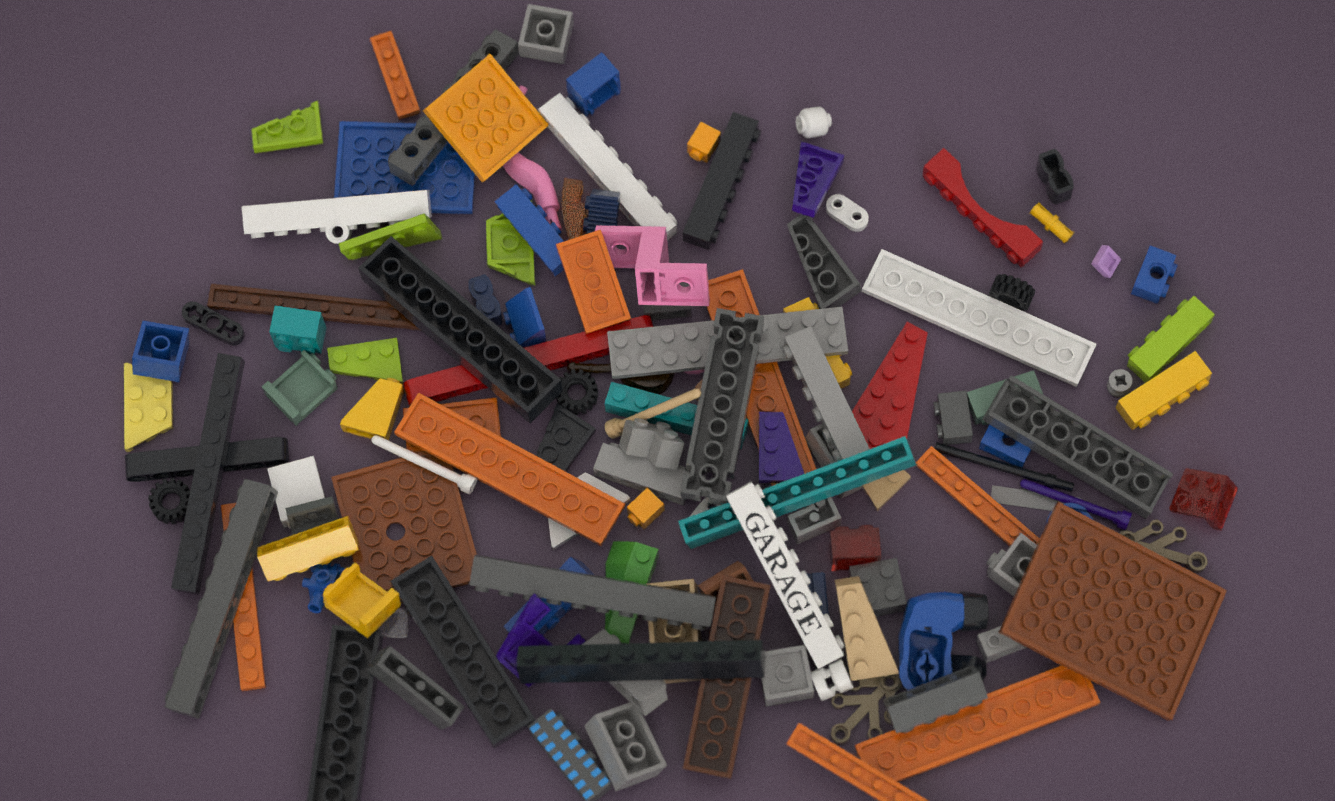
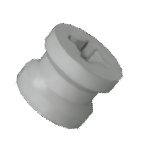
(1117, 388)

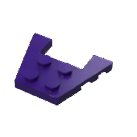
(525, 634)

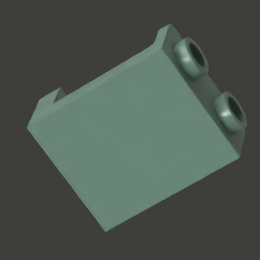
(301, 388)

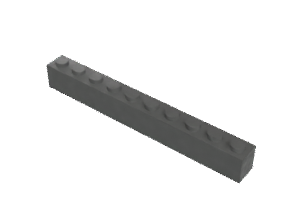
(592, 590)
(221, 598)

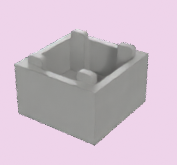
(787, 676)

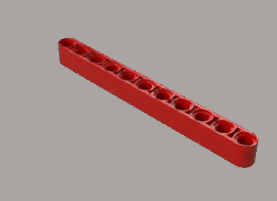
(552, 354)

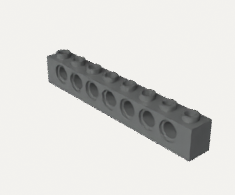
(411, 168)

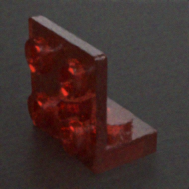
(1204, 496)

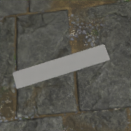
(1022, 498)

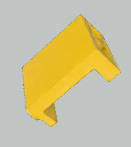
(360, 601)

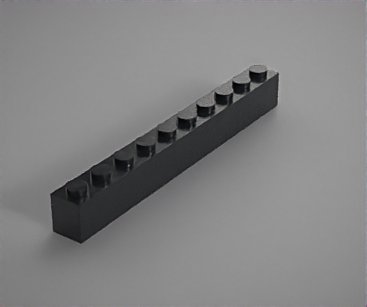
(208, 474)
(641, 661)

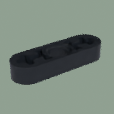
(224, 336)

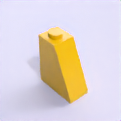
(375, 410)

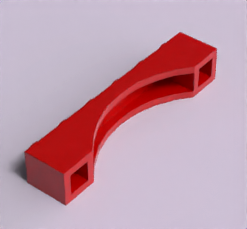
(1015, 240)

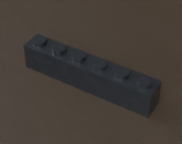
(721, 180)

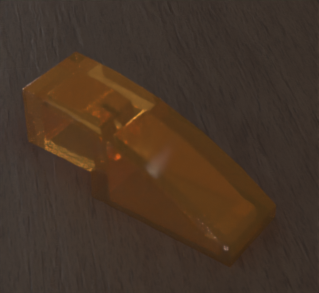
(572, 208)

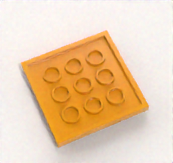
(485, 118)

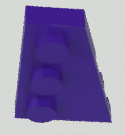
(776, 450)

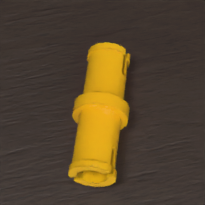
(1051, 222)

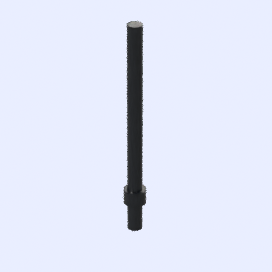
(1048, 480)

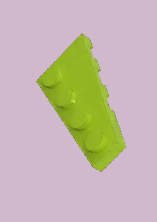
(407, 233)

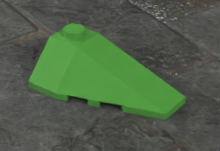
(630, 563)

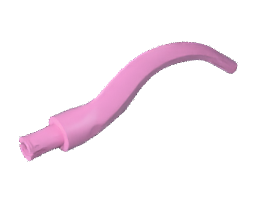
(535, 180)

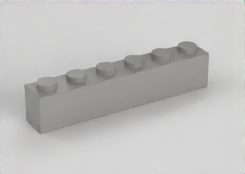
(824, 393)

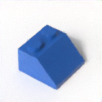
(525, 319)

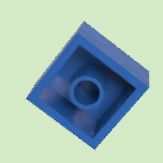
(160, 351)

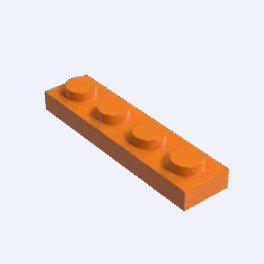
(395, 75)

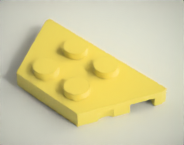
(146, 408)

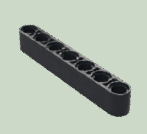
(182, 461)

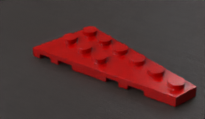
(889, 398)

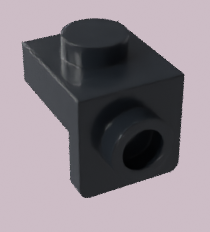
(962, 661)

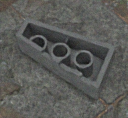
(825, 270)

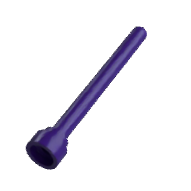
(1119, 518)

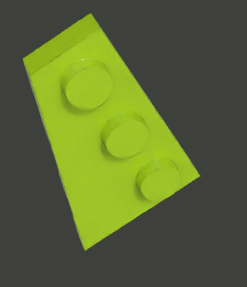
(293, 131)
(367, 359)

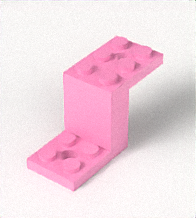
(656, 277)

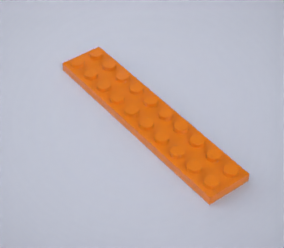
(768, 386)
(509, 469)
(997, 719)

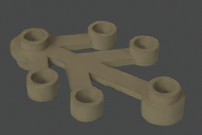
(1158, 545)
(868, 703)

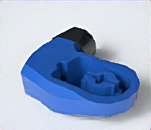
(928, 630)

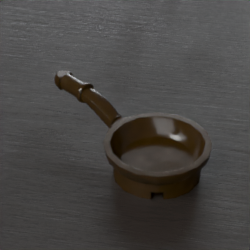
(651, 383)

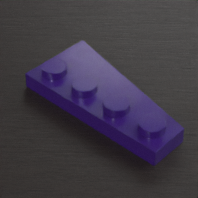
(814, 177)

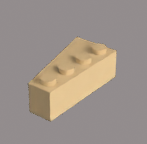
(863, 639)

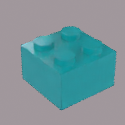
(297, 330)

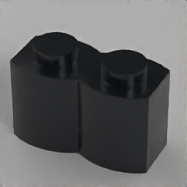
(1052, 173)

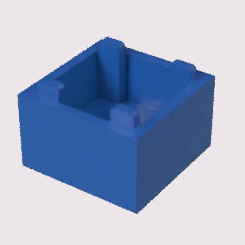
(593, 84)

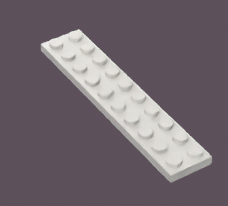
(979, 317)

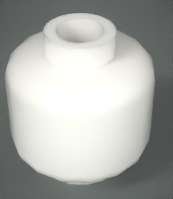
(813, 122)

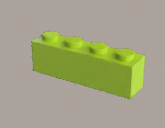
(1170, 339)

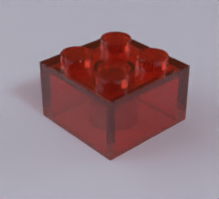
(854, 546)

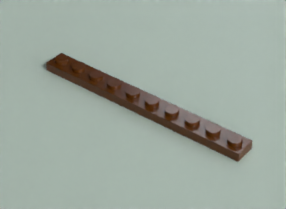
(332, 307)

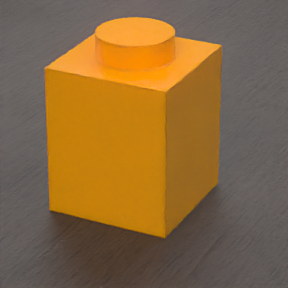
(703, 142)
(644, 509)

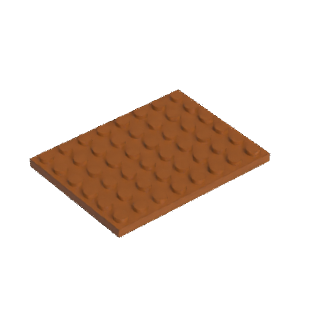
(1113, 611)

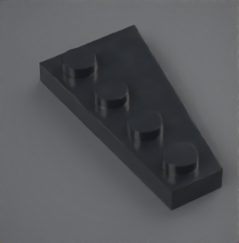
(564, 438)

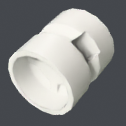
(839, 675)

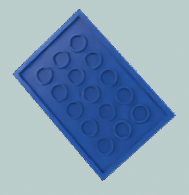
(364, 167)

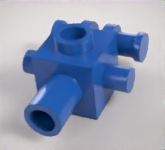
(320, 579)

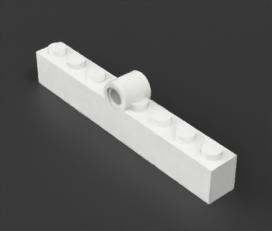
(334, 212)

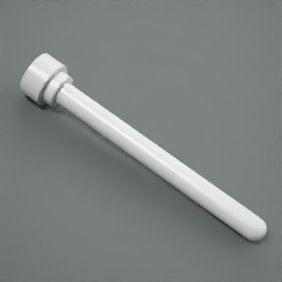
(465, 482)

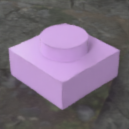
(1106, 261)

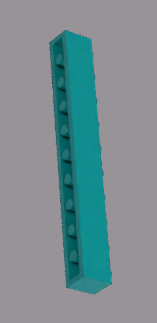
(804, 490)

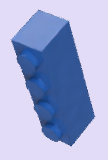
(532, 226)

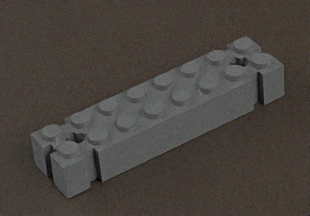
(722, 406)

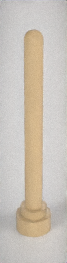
(615, 426)

